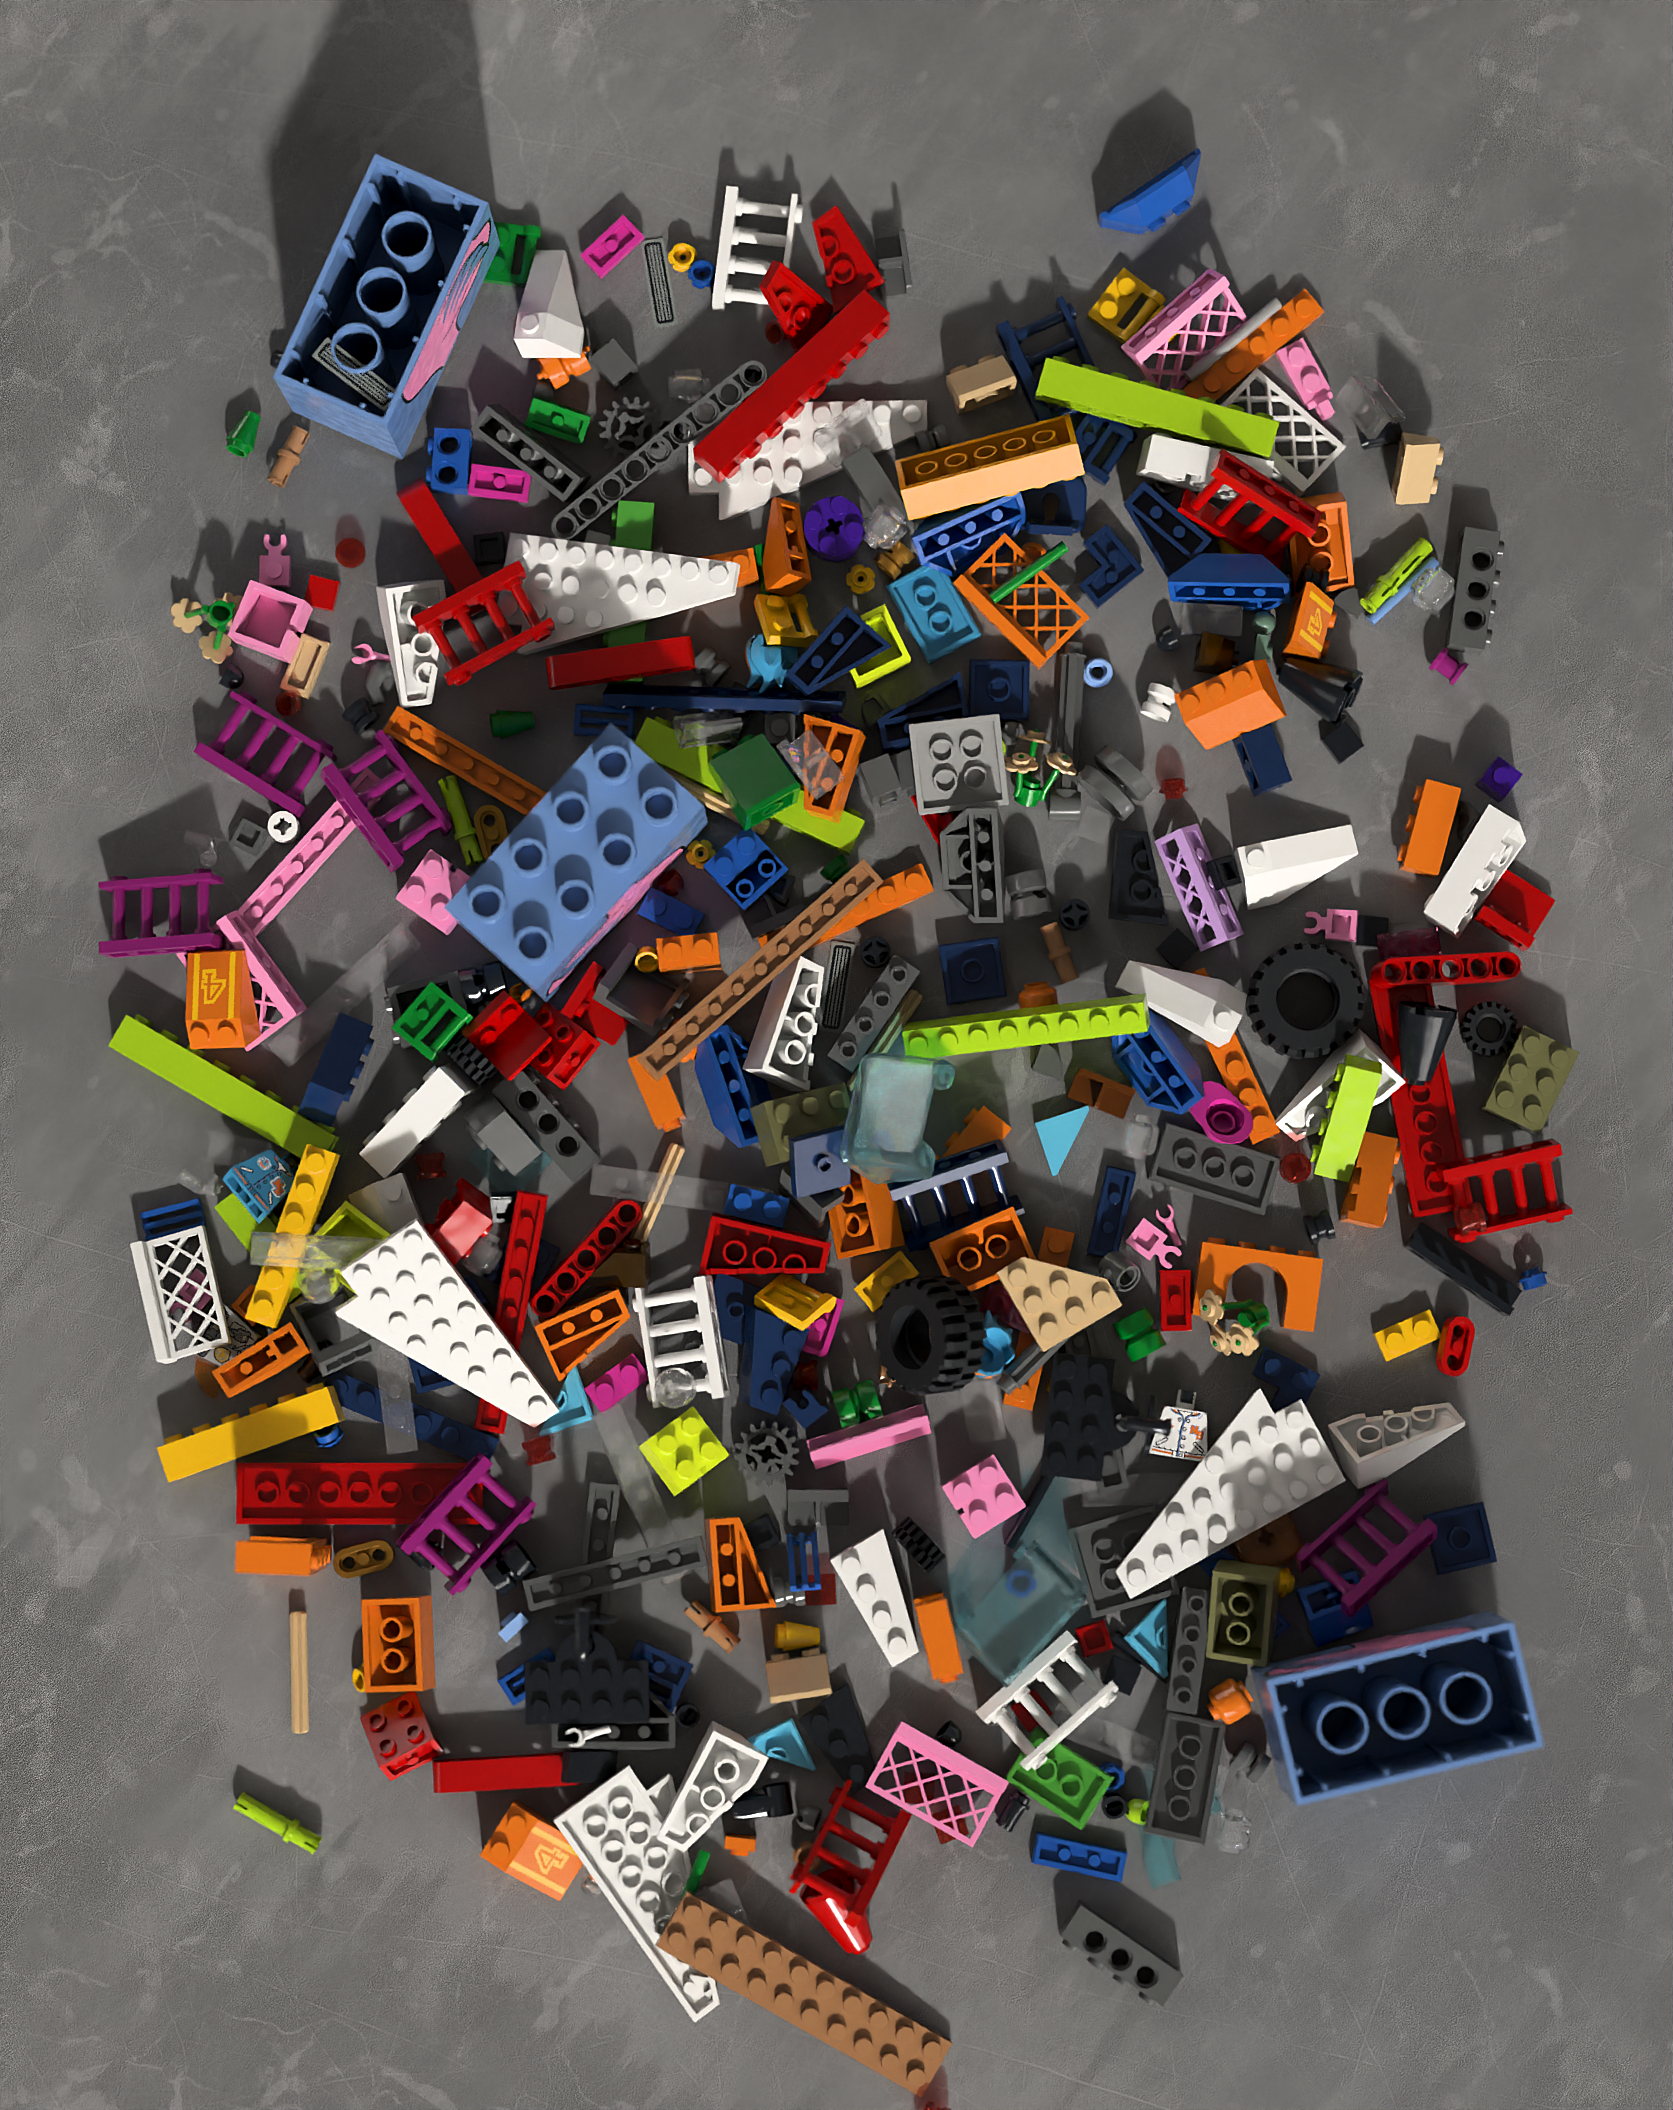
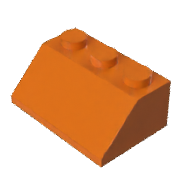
(1231, 704)
(865, 1219)
(982, 1249)
(398, 1644)

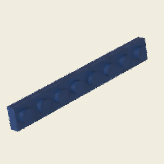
(715, 698)

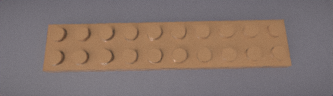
(803, 1993)

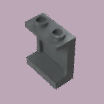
(640, 996)

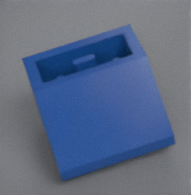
(745, 868)
(1323, 1612)

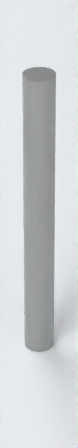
(1232, 340)

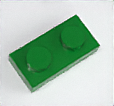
(558, 420)

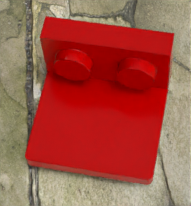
(1514, 910)
(590, 1013)
(507, 1035)
(567, 1051)
(401, 1736)

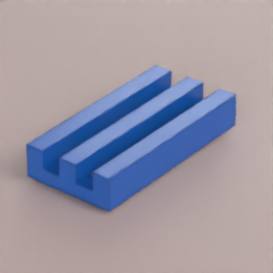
(630, 723)
(147, 1226)
(801, 1540)
(509, 1689)

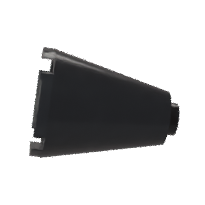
(1321, 686)
(1422, 1038)

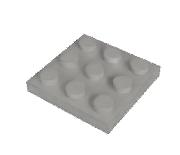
(958, 764)

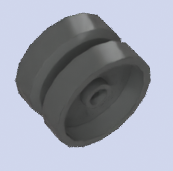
(1114, 782)

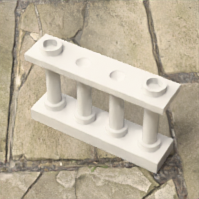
(732, 235)
(706, 1322)
(1018, 1691)

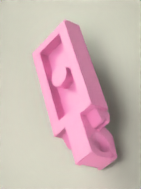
(1306, 378)

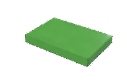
(1064, 1783)

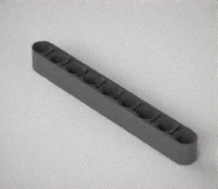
(672, 444)

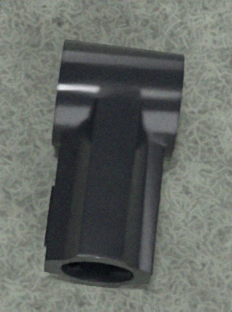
(769, 1801)

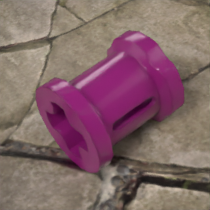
(1448, 666)

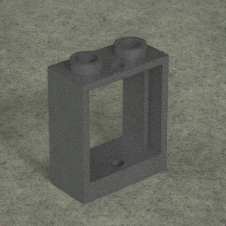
(393, 1004)
(341, 1353)

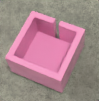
(270, 621)
(431, 889)
(984, 1496)

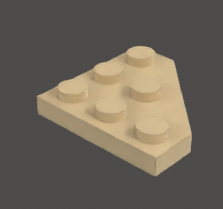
(1056, 1299)

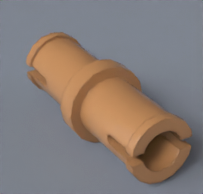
(288, 457)
(1059, 952)
(711, 1626)

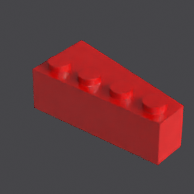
(461, 1221)
(759, 1248)

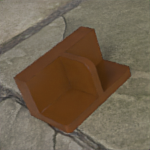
(1100, 1093)

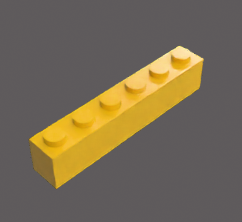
(297, 1218)
(250, 1433)

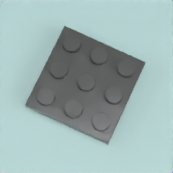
(1100, 1550)

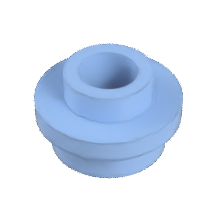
(1099, 663)

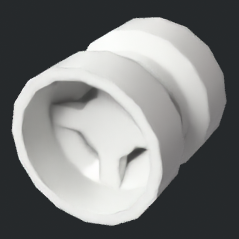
(1158, 702)

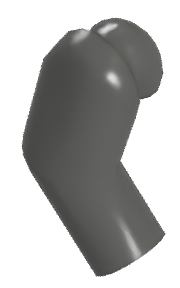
(374, 680)

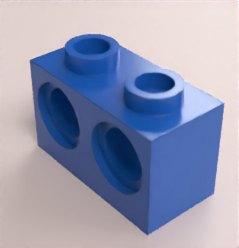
(458, 460)

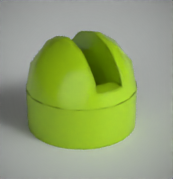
(1137, 1811)

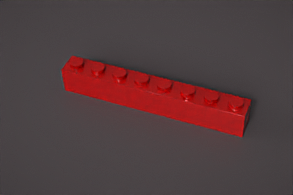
(791, 387)

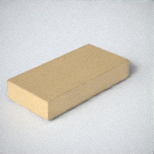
(305, 665)

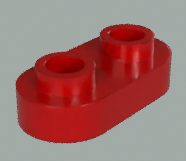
(1456, 1346)

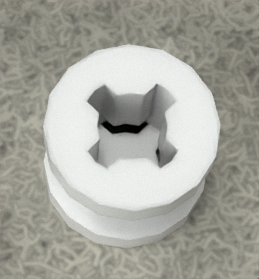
(290, 827)

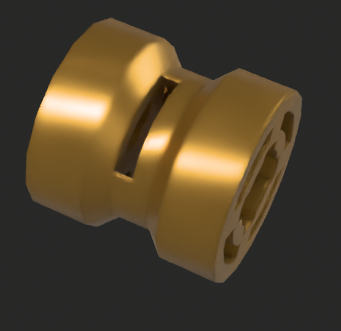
(893, 559)

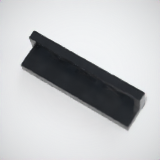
(1463, 1269)

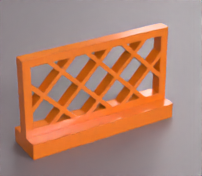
(1003, 620)

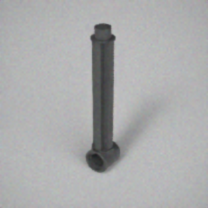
(1064, 798)
(1121, 1275)

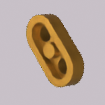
(490, 835)
(364, 1558)

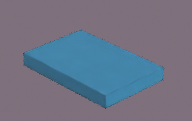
(933, 612)

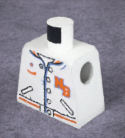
(1188, 1430)

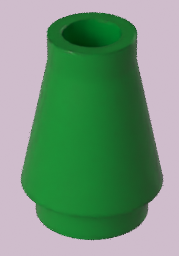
(243, 435)
(508, 723)

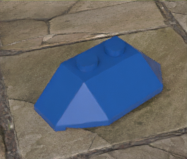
(1155, 200)
(959, 538)
(1230, 580)
(1159, 1067)
(728, 1087)

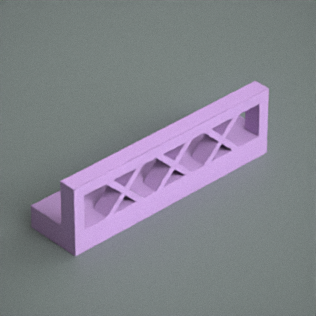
(1216, 907)

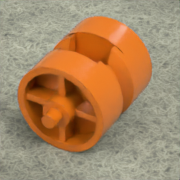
(558, 369)

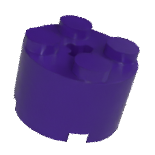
(836, 512)

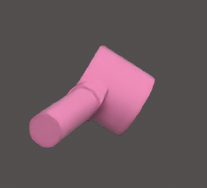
(368, 655)
(1169, 1225)

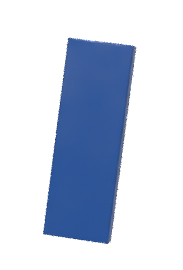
(1079, 1856)

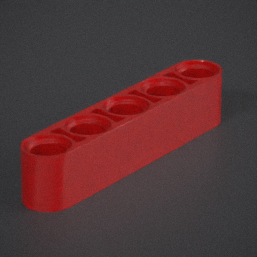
(440, 538)
(620, 663)
(1459, 970)
(599, 1253)
(498, 1773)

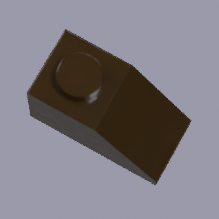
(1215, 654)
(624, 1267)

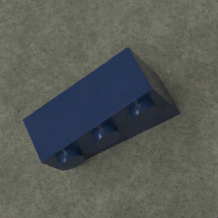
(936, 704)

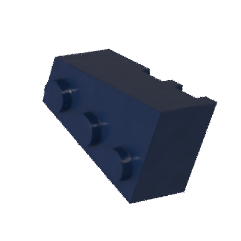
(1165, 530)
(835, 651)
(336, 1068)
(768, 1359)

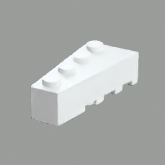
(1189, 464)
(1475, 871)
(786, 1027)
(875, 1589)

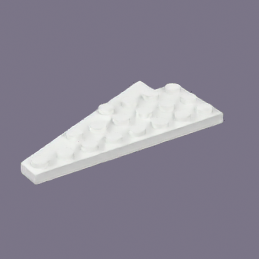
(793, 455)
(606, 587)
(428, 1312)
(1246, 1480)
(641, 1876)

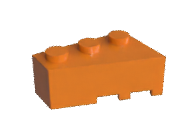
(845, 748)
(1371, 1182)
(581, 1328)
(733, 1569)

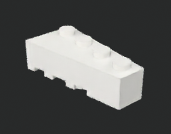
(417, 1118)

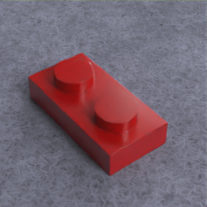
(1175, 1300)

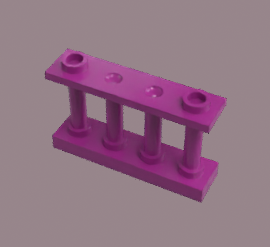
(265, 782)
(373, 827)
(175, 940)
(436, 1517)
(1375, 1576)

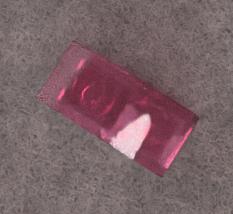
(1409, 943)
(1000, 1304)

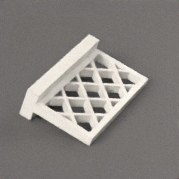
(1283, 472)
(158, 1307)

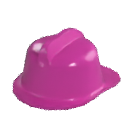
(1222, 1115)

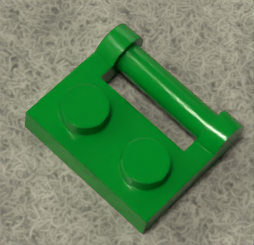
(502, 265)
(424, 1015)

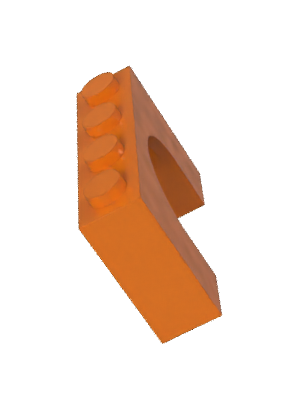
(1297, 1272)
(282, 1555)
(938, 1636)

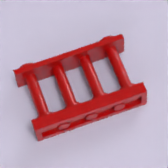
(1262, 491)
(458, 607)
(1512, 1160)
(868, 1877)

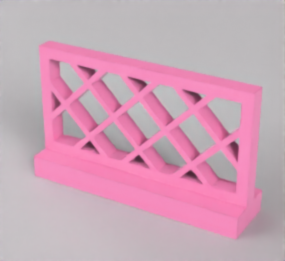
(1177, 319)
(264, 972)
(868, 1436)
(948, 1759)

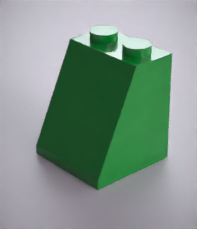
(754, 780)

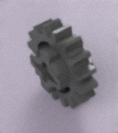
(623, 417)
(762, 1468)

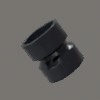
(493, 978)
(518, 1562)

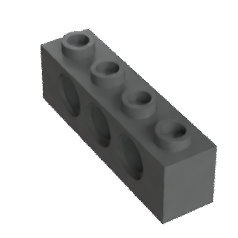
(531, 452)
(1459, 635)
(873, 1014)
(572, 1164)
(1187, 1651)
(1164, 1976)

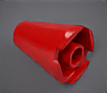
(832, 1913)

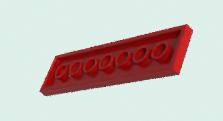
(1421, 1114)
(345, 1492)

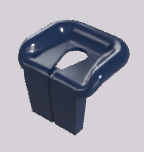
(1070, 512)

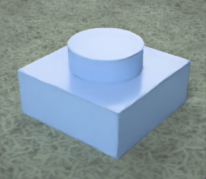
(513, 1624)

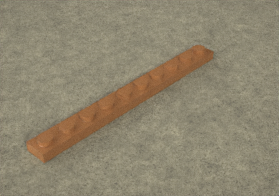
(759, 970)

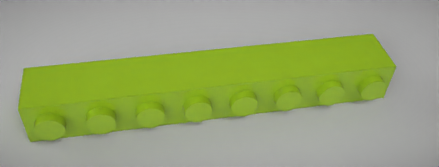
(1156, 409)
(661, 746)
(1027, 1026)
(219, 1088)

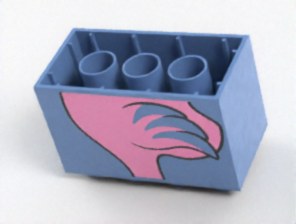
(391, 301)
(578, 862)
(1397, 1707)

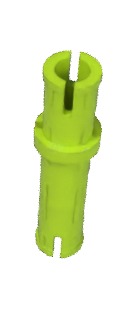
(1387, 584)
(461, 821)
(278, 1823)

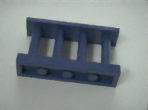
(1024, 364)
(948, 1169)

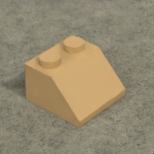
(980, 384)
(1416, 468)
(798, 1676)

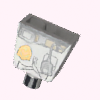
(241, 1334)

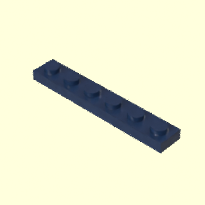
(429, 1425)

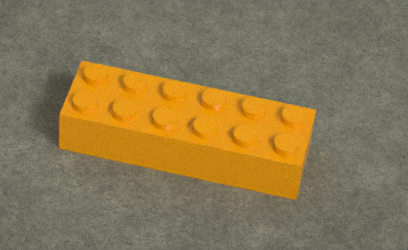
(989, 467)

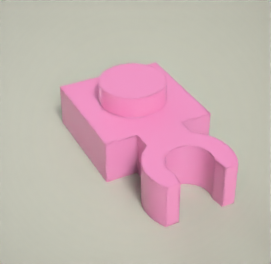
(275, 567)
(1338, 925)
(1149, 1240)
(189, 1291)

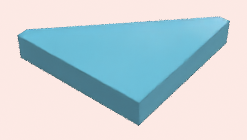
(1058, 1136)
(572, 1403)
(1151, 1638)
(784, 1744)

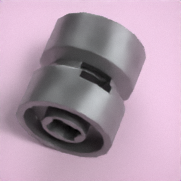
(1028, 894)

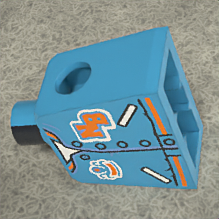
(262, 1182)

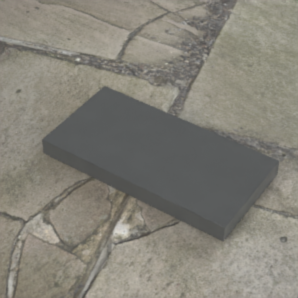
(1214, 1169)
(1184, 1778)

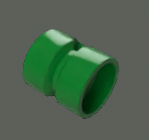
(1139, 1334)
(857, 1403)

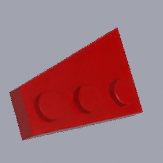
(845, 259)
(794, 304)

